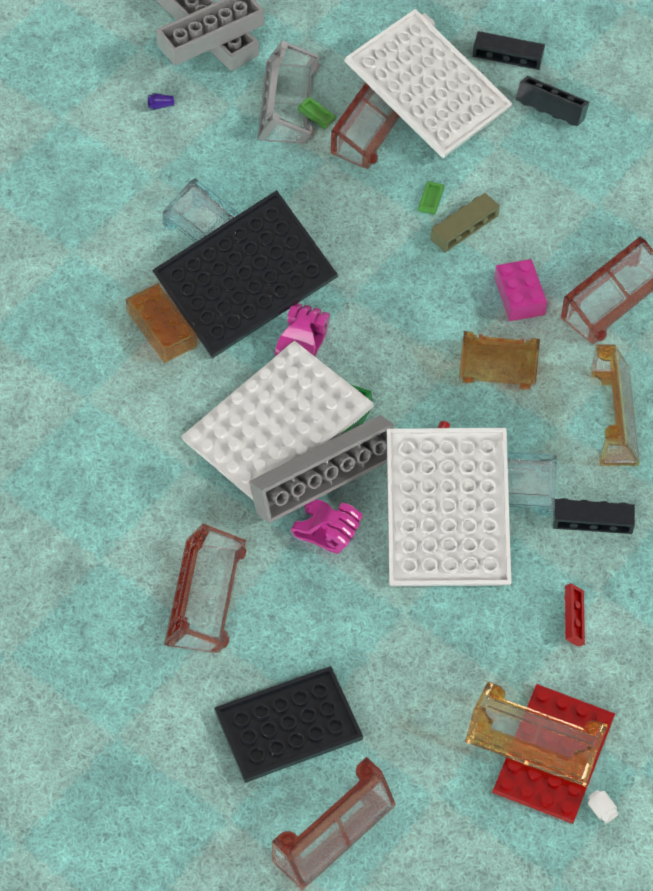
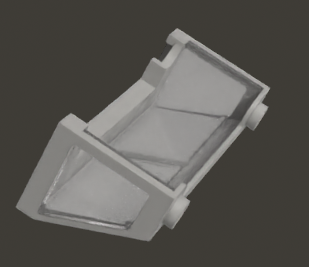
(284, 89)

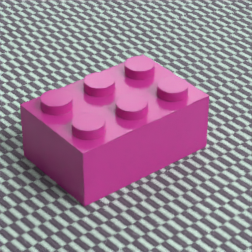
(520, 290)

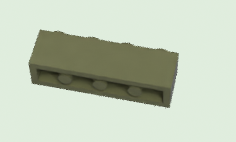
(464, 222)

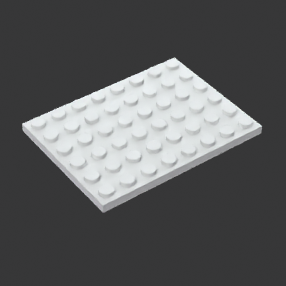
(428, 83)
(276, 417)
(448, 507)

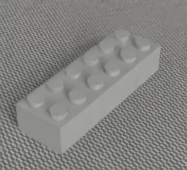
(208, 28)

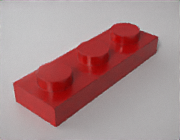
(574, 615)

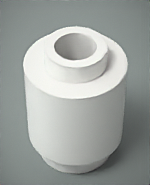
(603, 806)

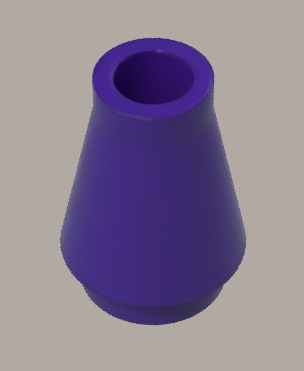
(159, 101)

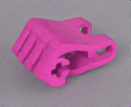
(305, 328)
(328, 527)

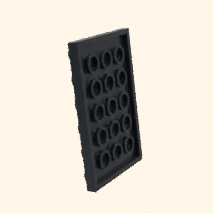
(288, 724)

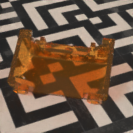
(499, 360)

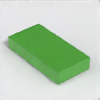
(316, 112)
(431, 197)

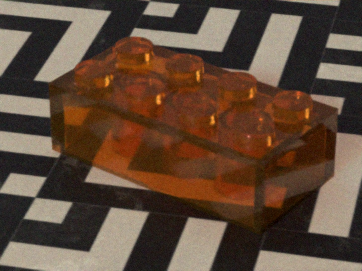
(161, 323)

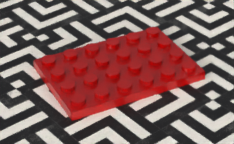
(541, 789)

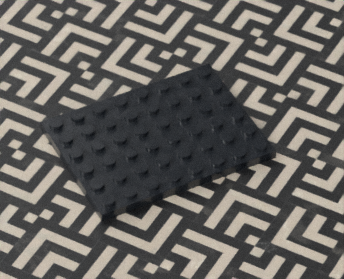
(245, 273)

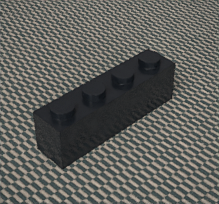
(508, 50)
(552, 101)
(594, 516)

